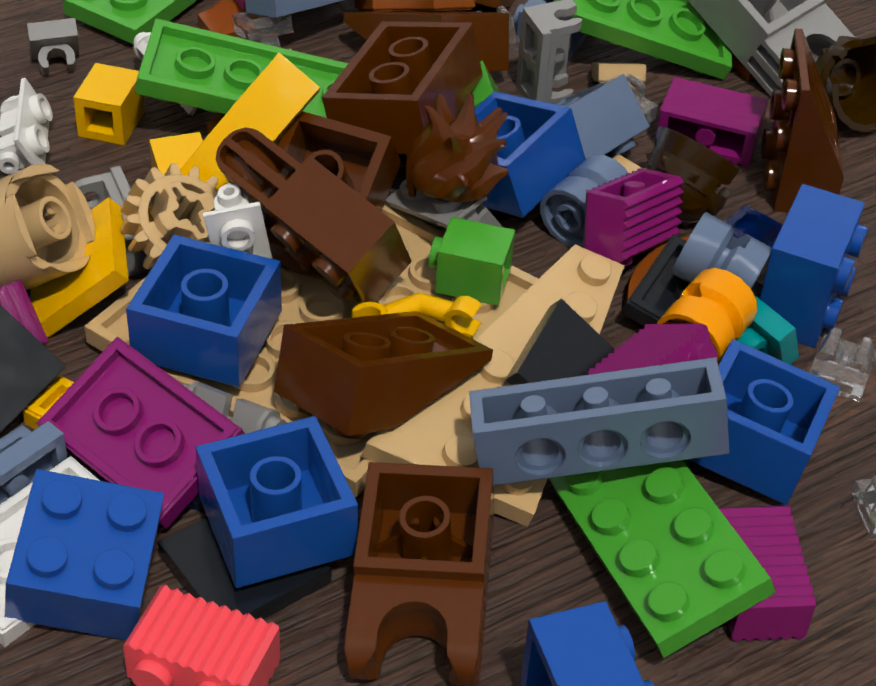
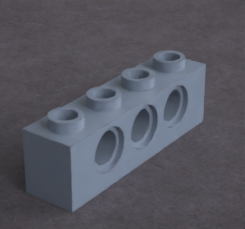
(601, 421)

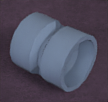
(565, 203)
(716, 247)

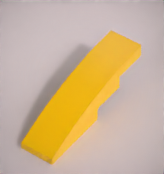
(266, 106)

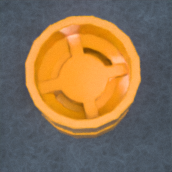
(719, 302)

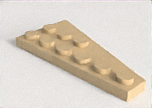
(443, 429)

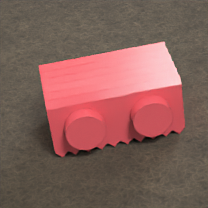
(199, 644)

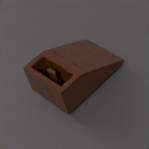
(804, 131)

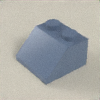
(607, 117)

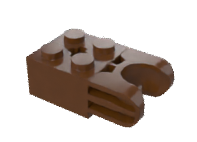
(316, 217)
(421, 565)

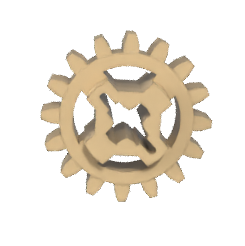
(176, 210)

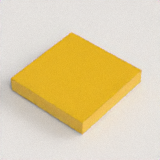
(106, 271)

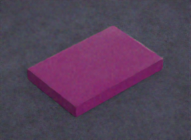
(138, 426)

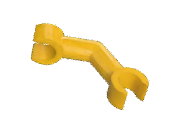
(454, 314)

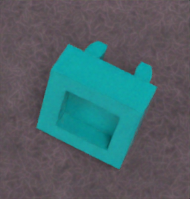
(771, 334)

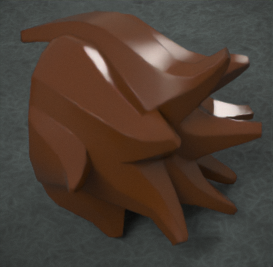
(456, 154)

